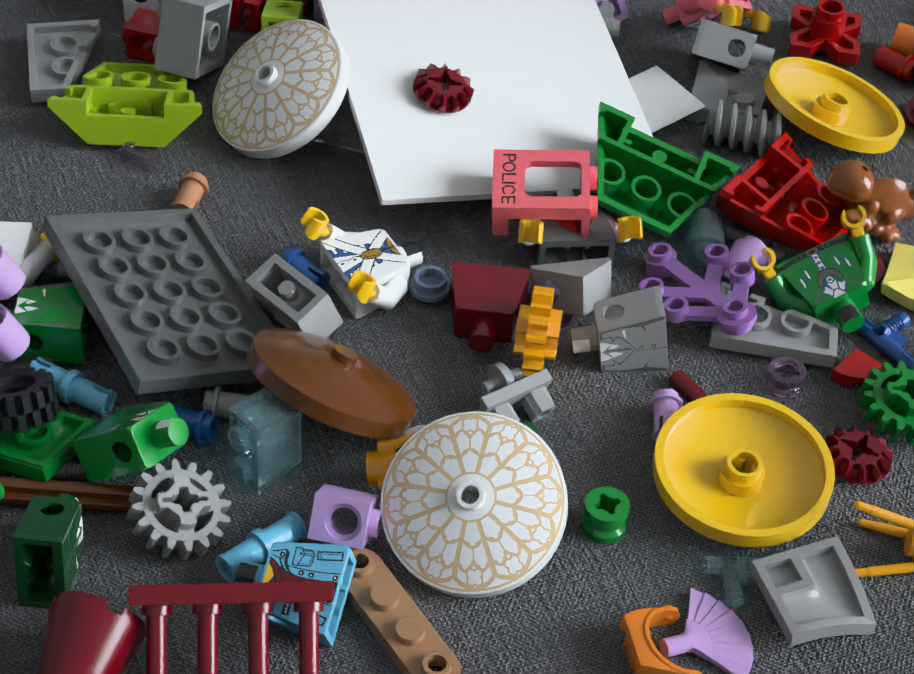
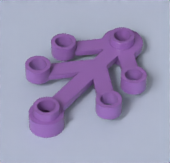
(732, 315)

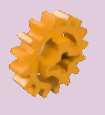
(537, 331)

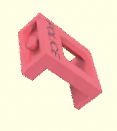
(512, 202)

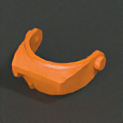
(640, 649)

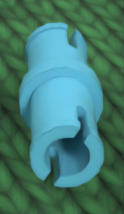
(73, 387)
(258, 544)

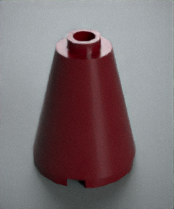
(88, 637)

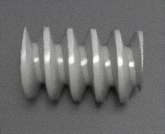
(742, 128)

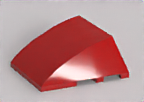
(786, 191)

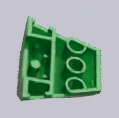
(651, 177)

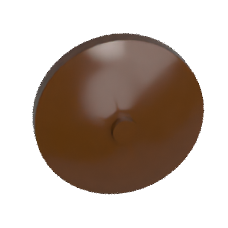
(331, 383)

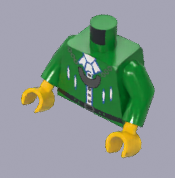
(826, 280)

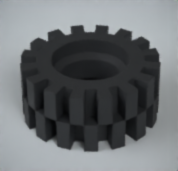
(26, 399)

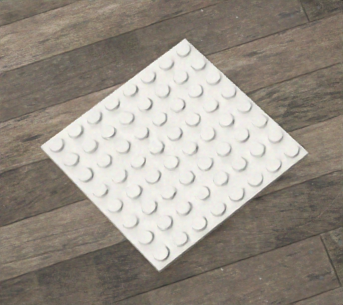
(533, 78)

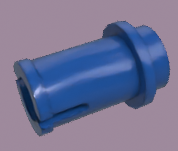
(298, 260)
(201, 425)

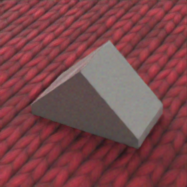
(579, 283)

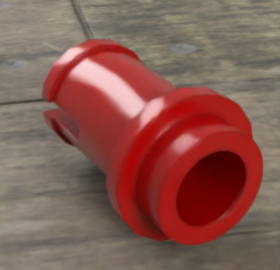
(894, 63)

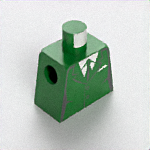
(55, 322)
(146, 429)

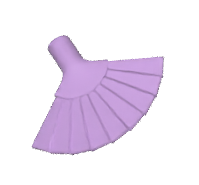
(712, 634)

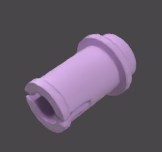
(663, 405)

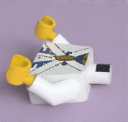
(363, 266)

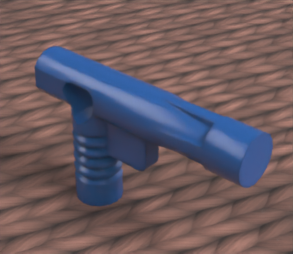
(888, 338)

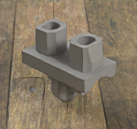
(509, 390)

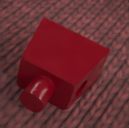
(486, 302)

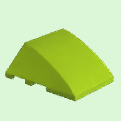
(127, 105)

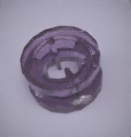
(787, 367)

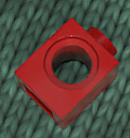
(140, 35)

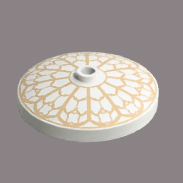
(281, 89)
(483, 544)

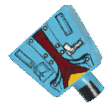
(305, 563)

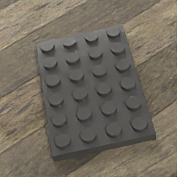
(161, 296)

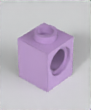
(326, 524)

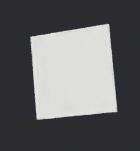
(662, 98)

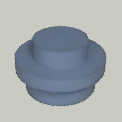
(430, 284)

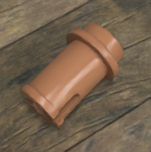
(191, 190)

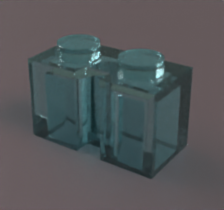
(264, 440)

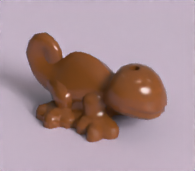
(883, 198)

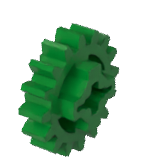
(893, 405)

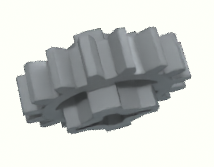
(174, 513)

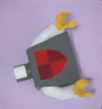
(562, 239)

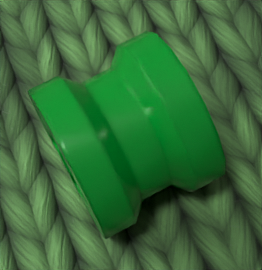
(597, 522)

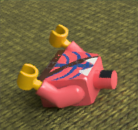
(723, 11)

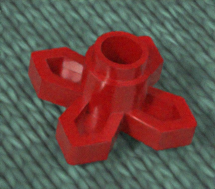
(825, 30)

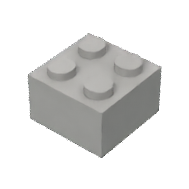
(191, 36)

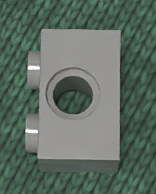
(293, 298)

